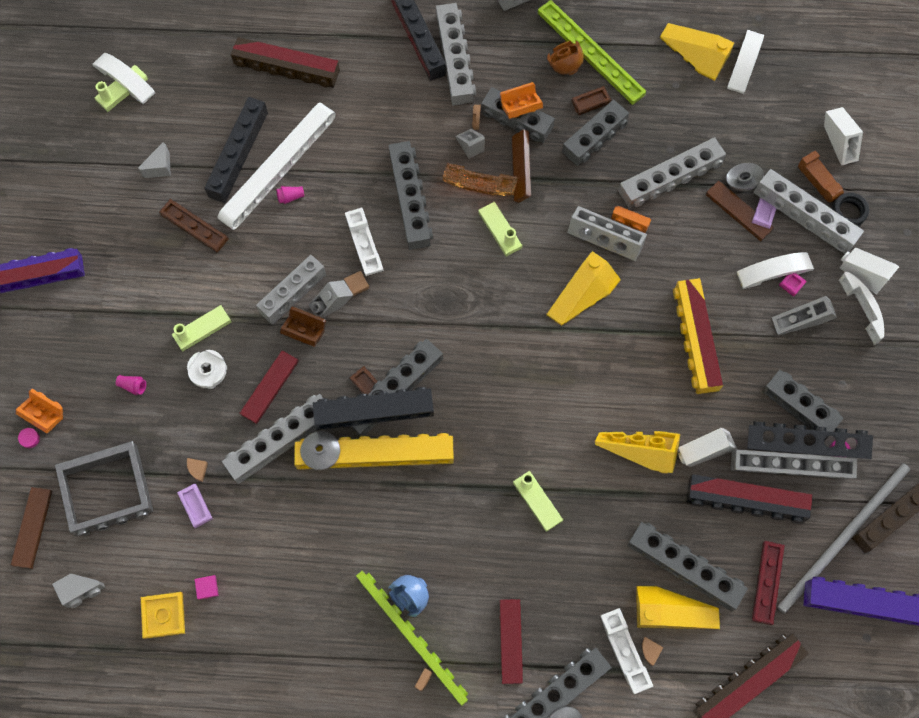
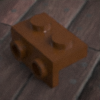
(303, 326)

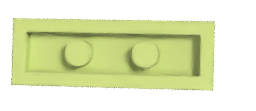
(114, 93)
(500, 229)
(201, 328)
(537, 501)

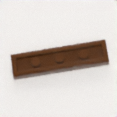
(521, 165)
(737, 209)
(193, 225)
(31, 528)

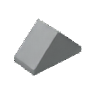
(471, 142)
(157, 163)

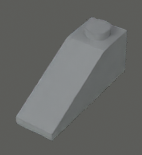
(805, 316)

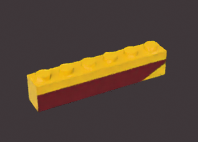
(698, 336)

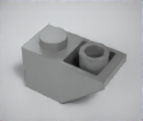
(330, 298)
(76, 588)

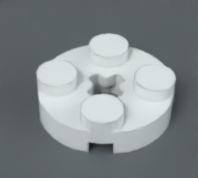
(209, 379)

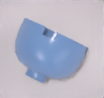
(410, 594)

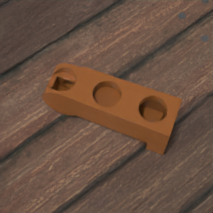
(820, 177)

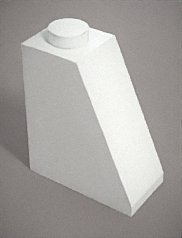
(844, 135)
(868, 268)
(707, 447)

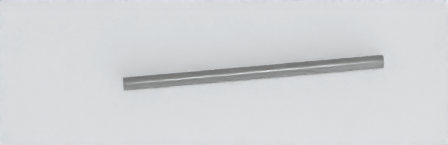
(844, 537)

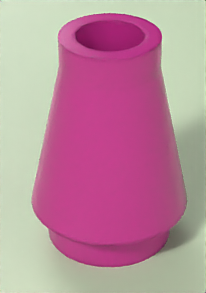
(288, 194)
(132, 384)

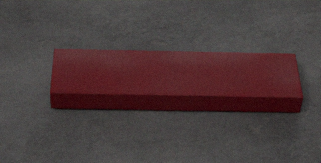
(269, 387)
(768, 583)
(511, 641)

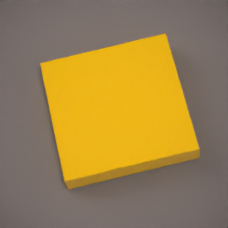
(162, 615)

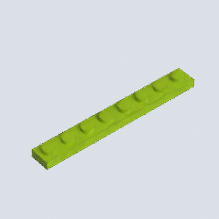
(592, 52)
(419, 643)

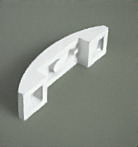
(745, 61)
(124, 76)
(363, 242)
(774, 268)
(853, 285)
(625, 651)

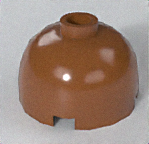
(566, 58)

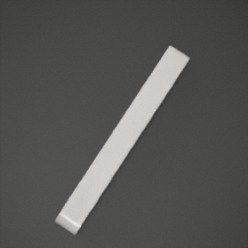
(276, 166)

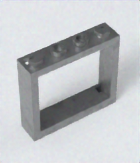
(94, 460)

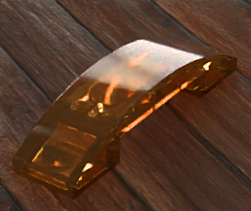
(479, 182)

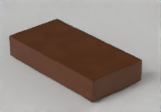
(591, 100)
(363, 380)

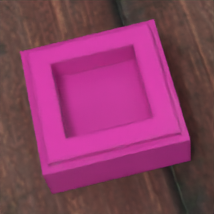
(792, 283)
(206, 587)

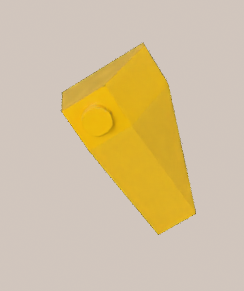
(702, 49)
(590, 284)
(651, 451)
(671, 610)

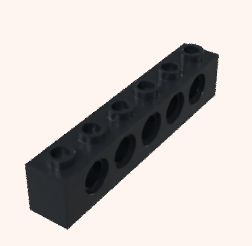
(862, 449)

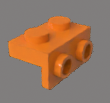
(520, 100)
(631, 219)
(40, 411)

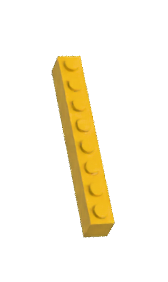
(388, 451)

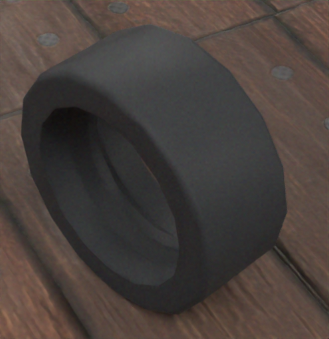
(856, 200)

